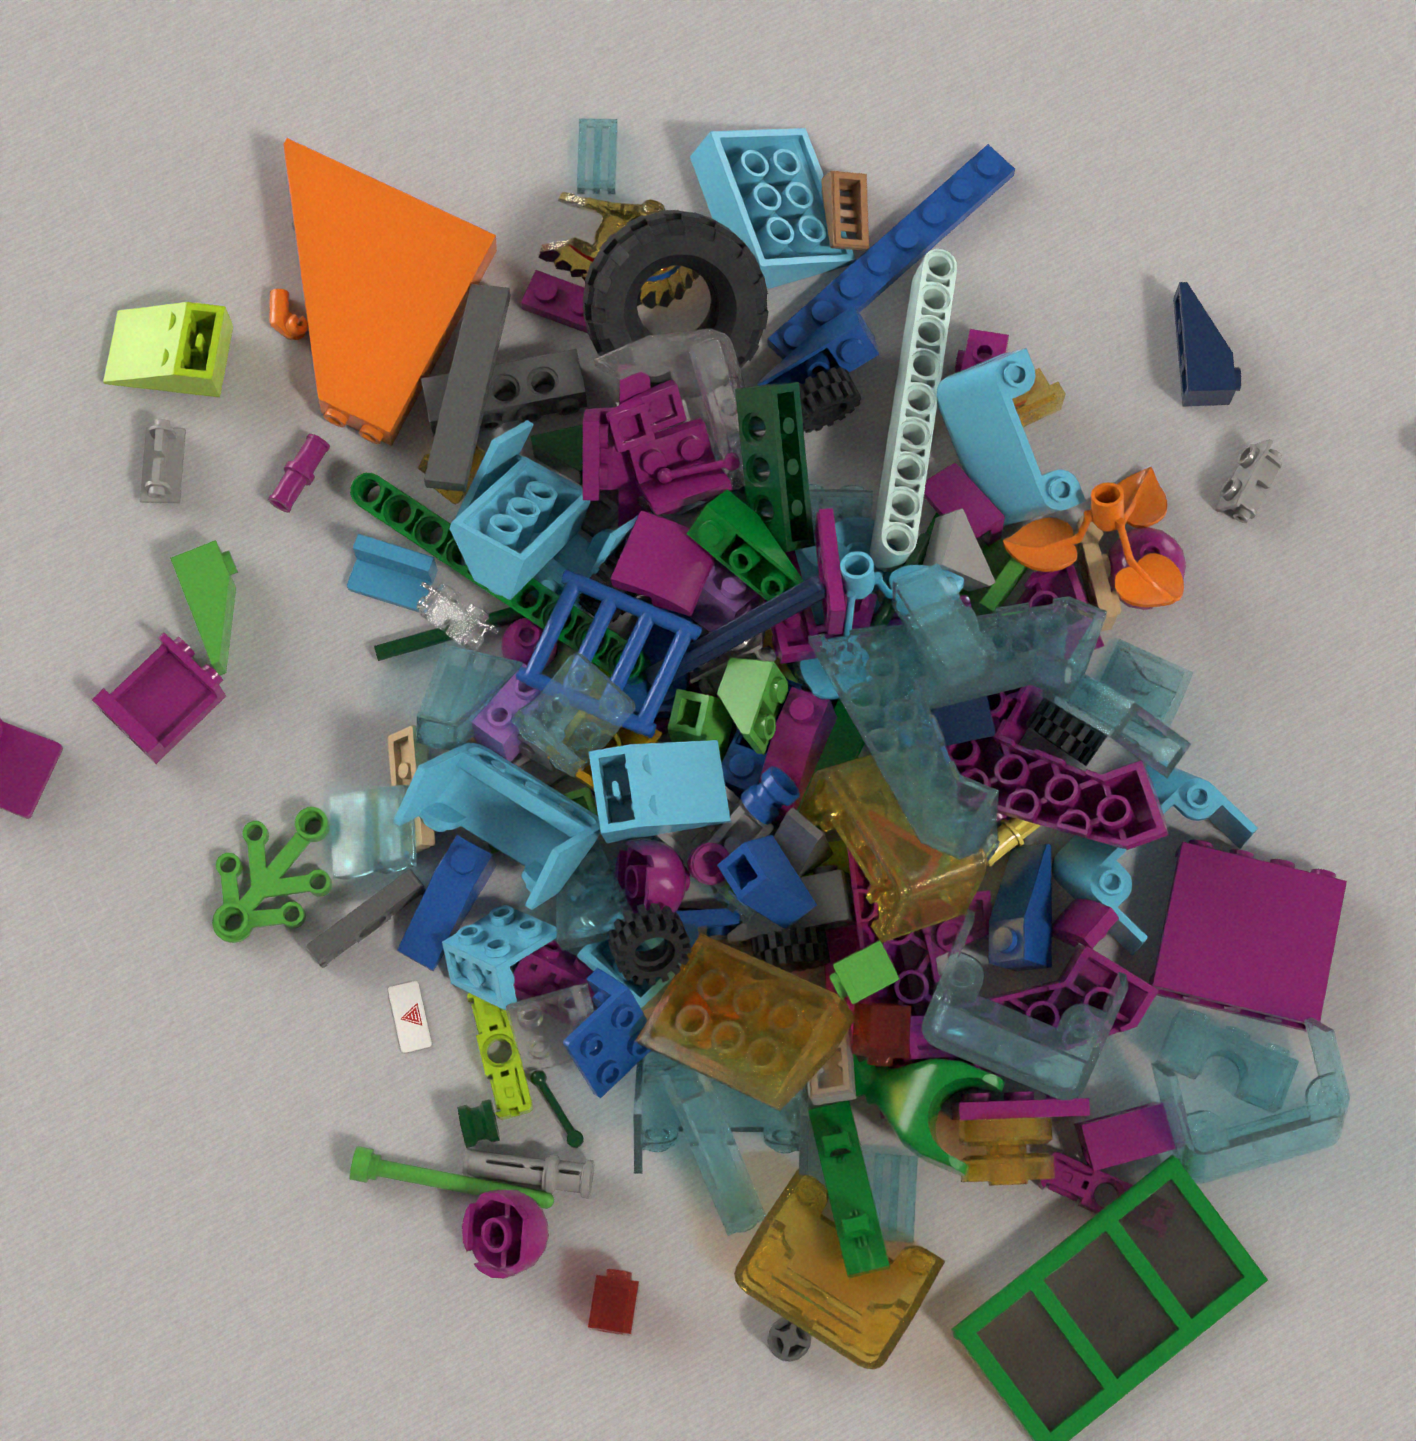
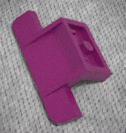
(602, 464)

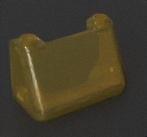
(801, 1275)

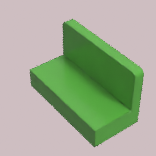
(1006, 573)

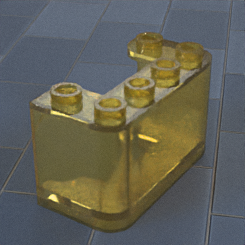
(907, 878)

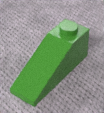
(210, 596)

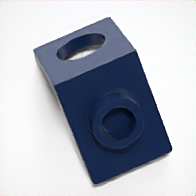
(965, 721)

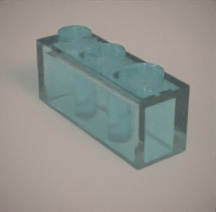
(943, 629)

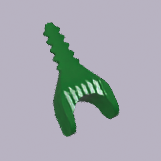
(914, 1096)

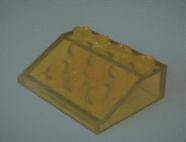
(746, 1023)

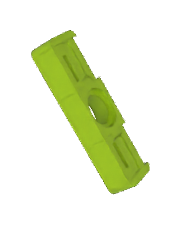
(509, 1079)

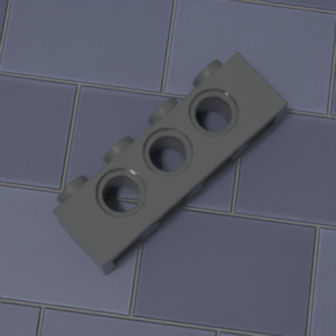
(521, 378)

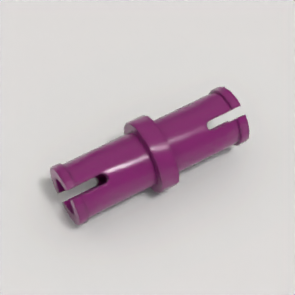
(299, 473)

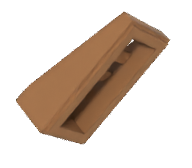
(857, 186)

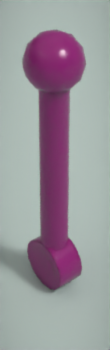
(730, 462)

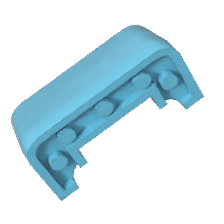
(993, 442)

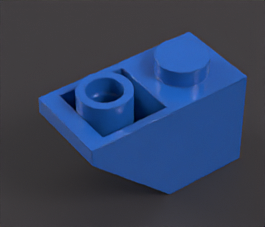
(767, 881)

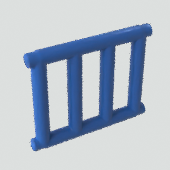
(647, 616)

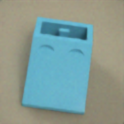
(658, 788)

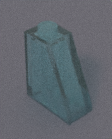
(457, 693)

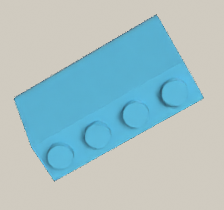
(518, 526)

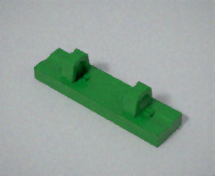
(849, 1190)

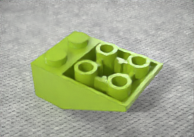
(171, 348)

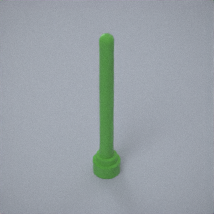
(370, 1166)

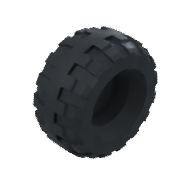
(669, 240)

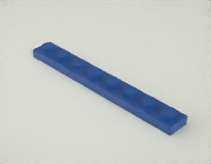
(898, 248)

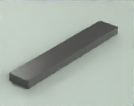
(467, 388)

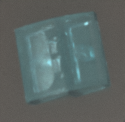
(367, 837)

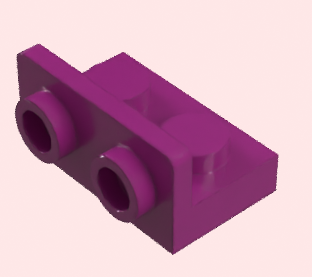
(549, 971)

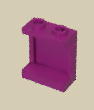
(162, 698)

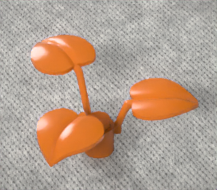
(1136, 500)

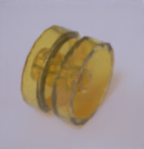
(1006, 1150)

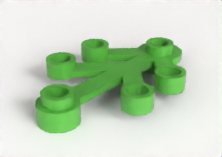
(268, 880)

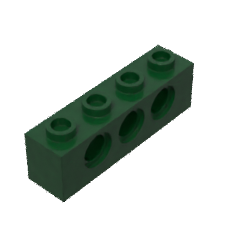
(776, 461)

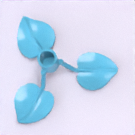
(857, 583)

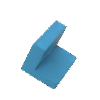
(390, 572)

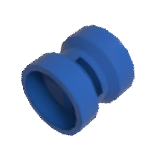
(768, 796)

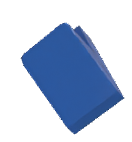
(713, 922)

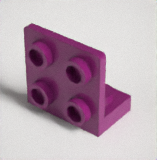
(676, 449)
(24, 768)

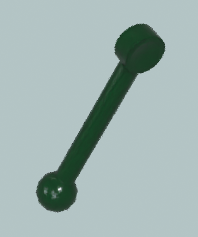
(574, 1137)

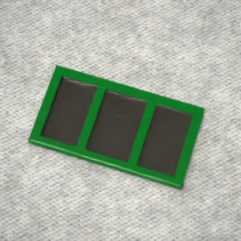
(1109, 1304)

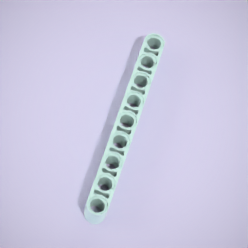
(905, 420)

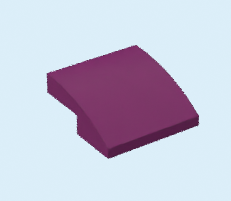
(663, 564)

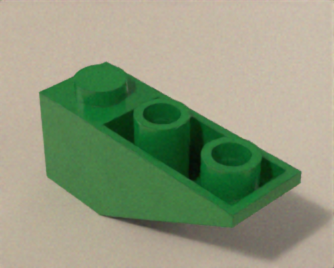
(744, 545)

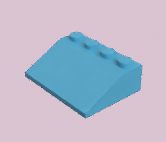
(771, 197)

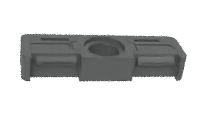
(366, 918)

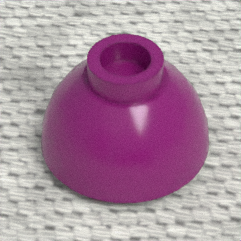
(521, 640)

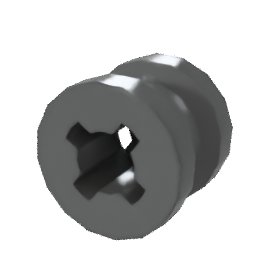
(791, 1337)

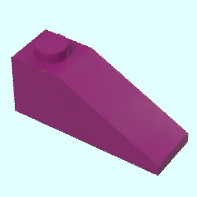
(800, 739)

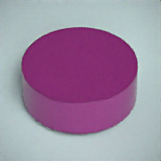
(703, 863)

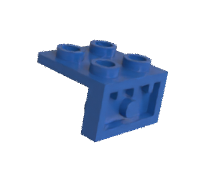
(605, 1041)

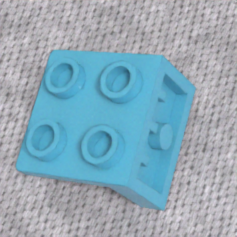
(484, 951)

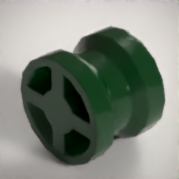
(478, 1123)

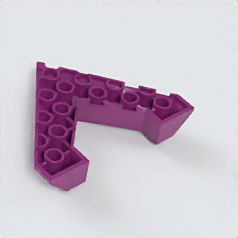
(1042, 788)
(1083, 981)

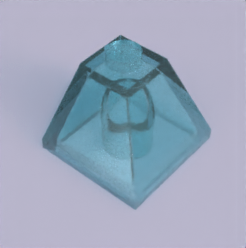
(1147, 680)

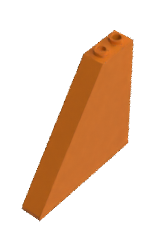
(378, 287)

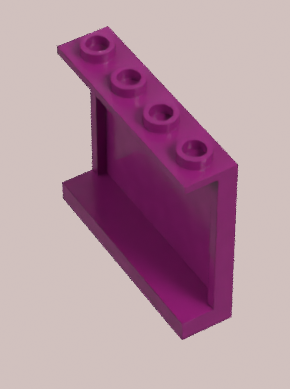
(1248, 935)

